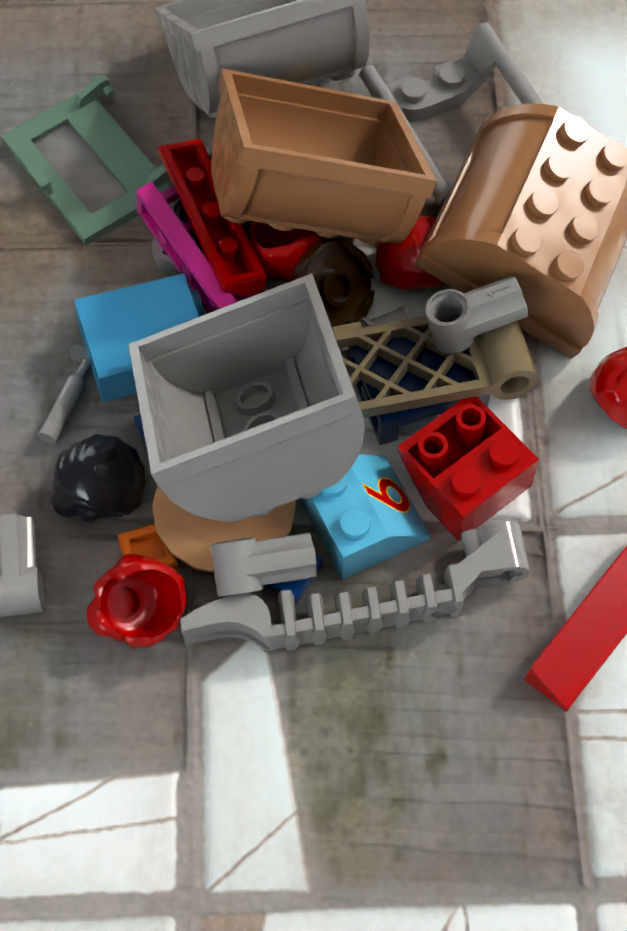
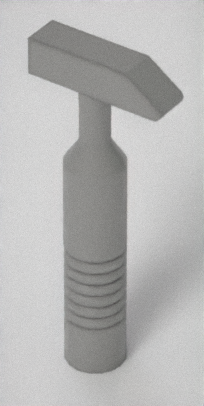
(67, 398)

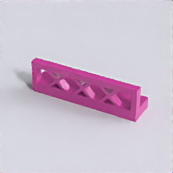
(180, 247)

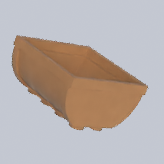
(316, 160)
(540, 205)

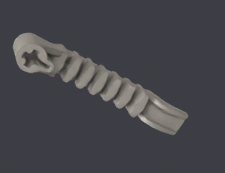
(493, 558)

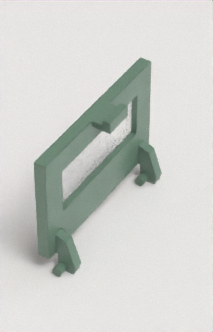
(85, 162)

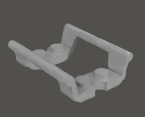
(451, 87)

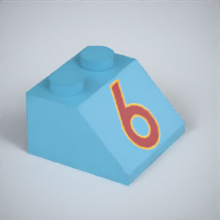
(365, 517)

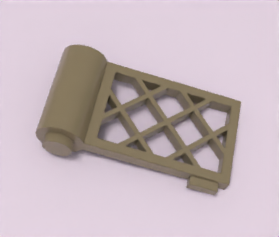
(496, 358)

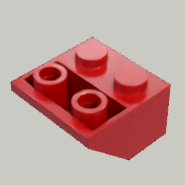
(467, 465)

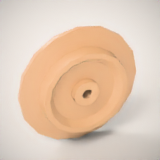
(190, 535)

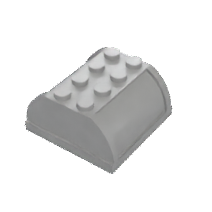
(263, 38)
(248, 405)

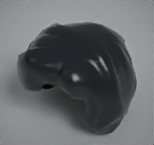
(98, 479)

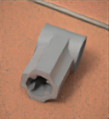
(473, 313)
(249, 564)
(19, 575)

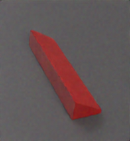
(221, 240)
(584, 639)

